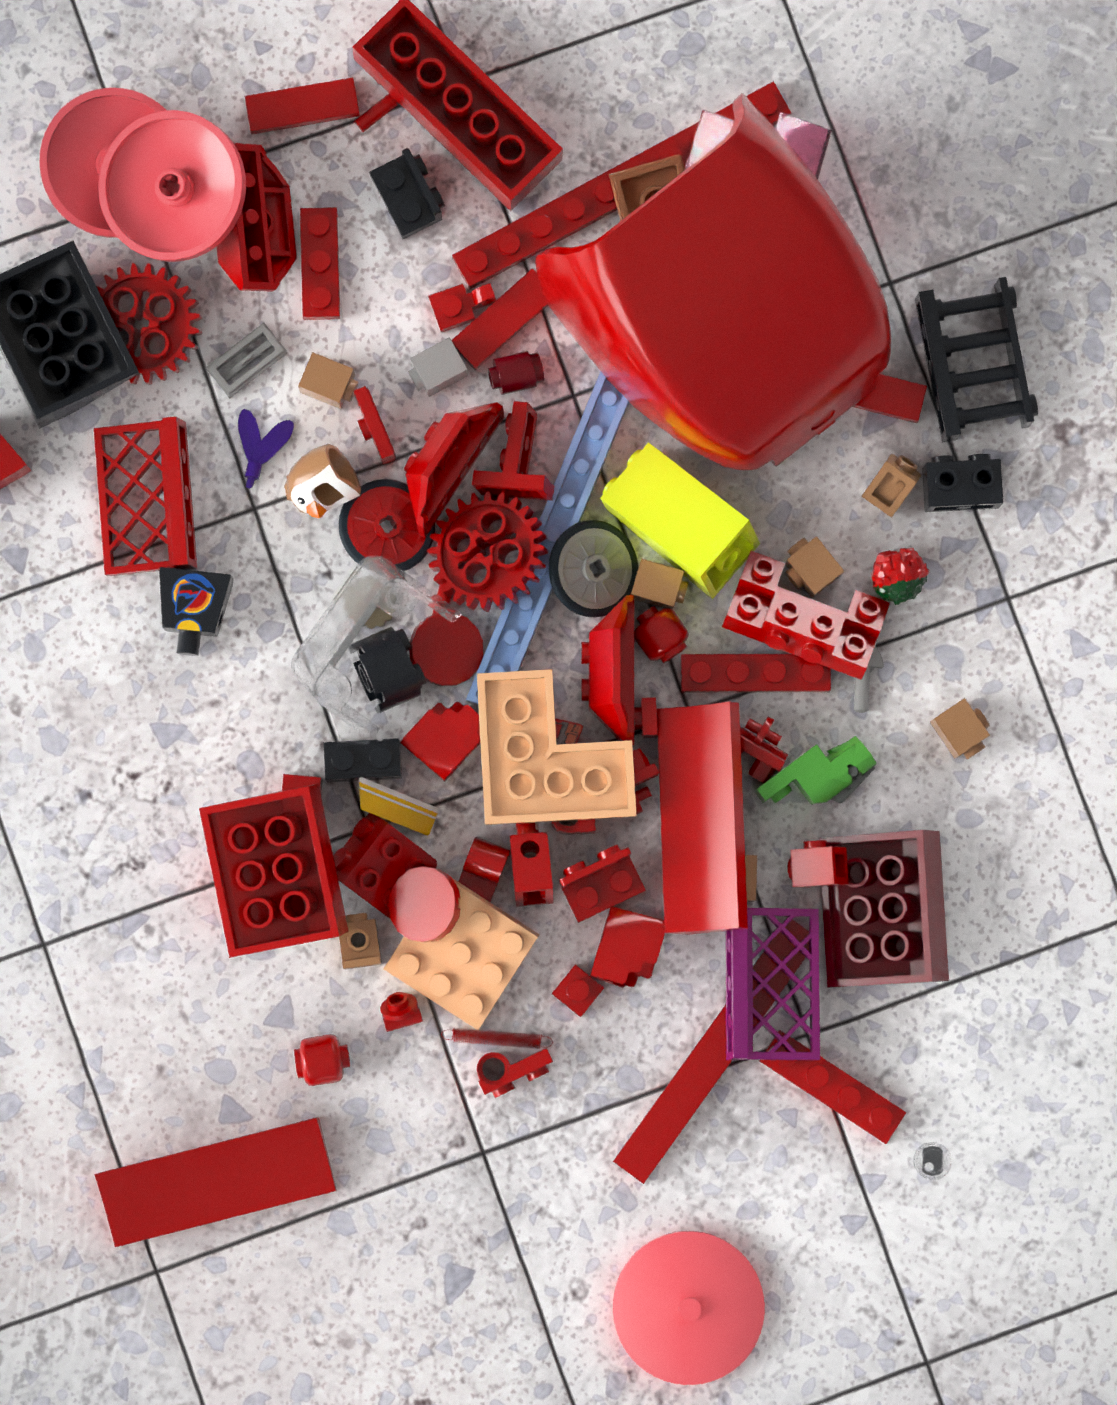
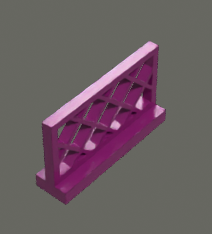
(741, 992)

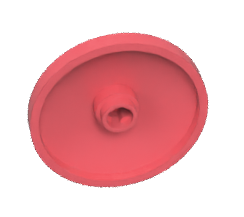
(77, 146)
(172, 186)
(688, 1307)

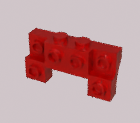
(803, 624)

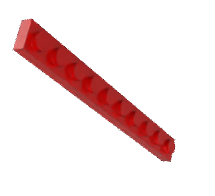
(583, 204)

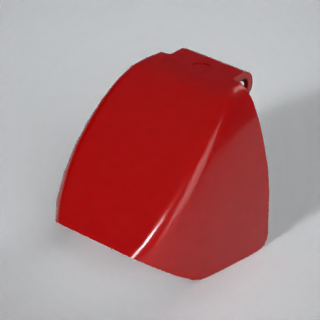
(730, 302)

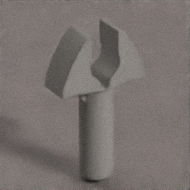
(861, 688)

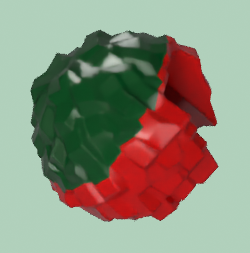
(899, 575)

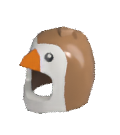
(321, 481)

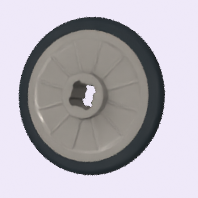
(570, 573)

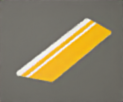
(396, 807)

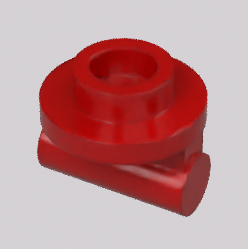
(400, 1011)

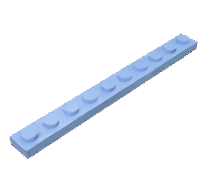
(570, 498)

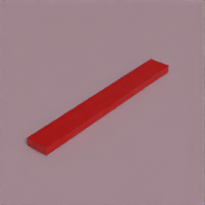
(701, 1069)

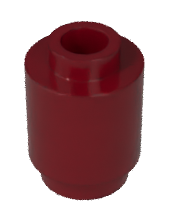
(516, 372)

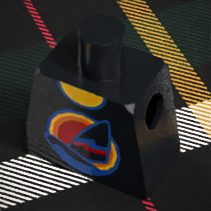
(193, 605)

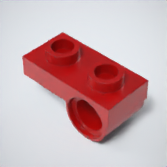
(531, 1066)

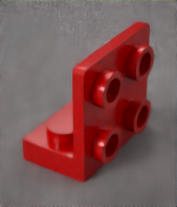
(601, 883)

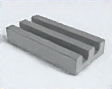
(253, 373)

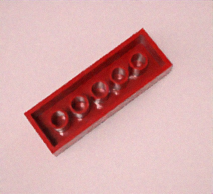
(457, 103)

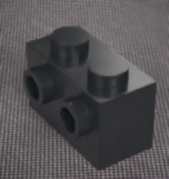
(962, 484)

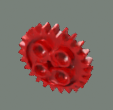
(174, 327)
(501, 579)

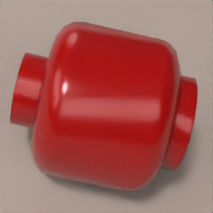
(660, 634)
(321, 1060)

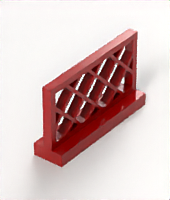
(177, 496)

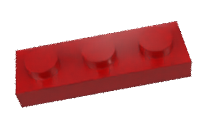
(320, 263)

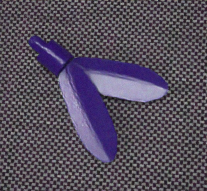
(257, 450)

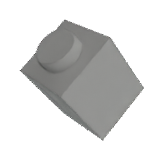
(437, 367)

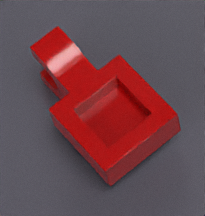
(455, 306)

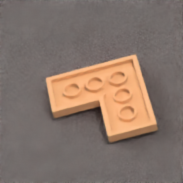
(532, 776)

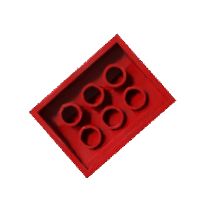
(274, 870)

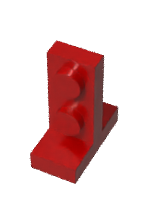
(516, 460)

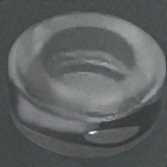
(932, 1160)

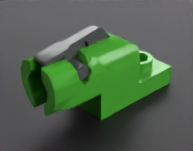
(822, 776)

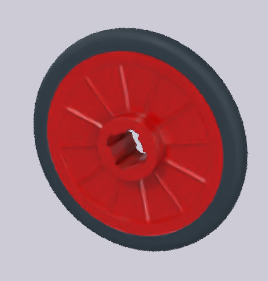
(365, 537)

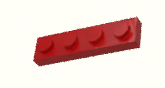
(752, 673)
(838, 1091)

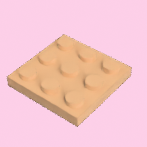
(469, 964)

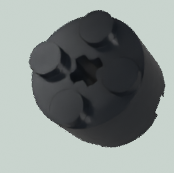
(387, 668)

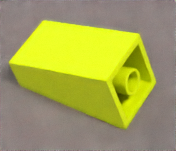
(680, 519)

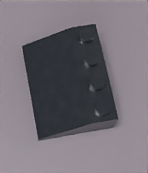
(59, 335)

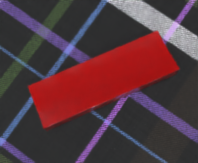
(702, 818)
(216, 1182)

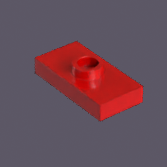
(372, 425)

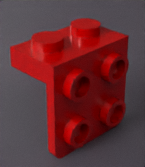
(376, 859)

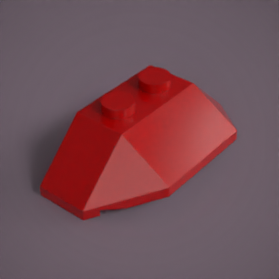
(263, 239)
(447, 458)
(612, 670)

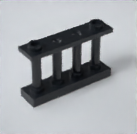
(947, 383)

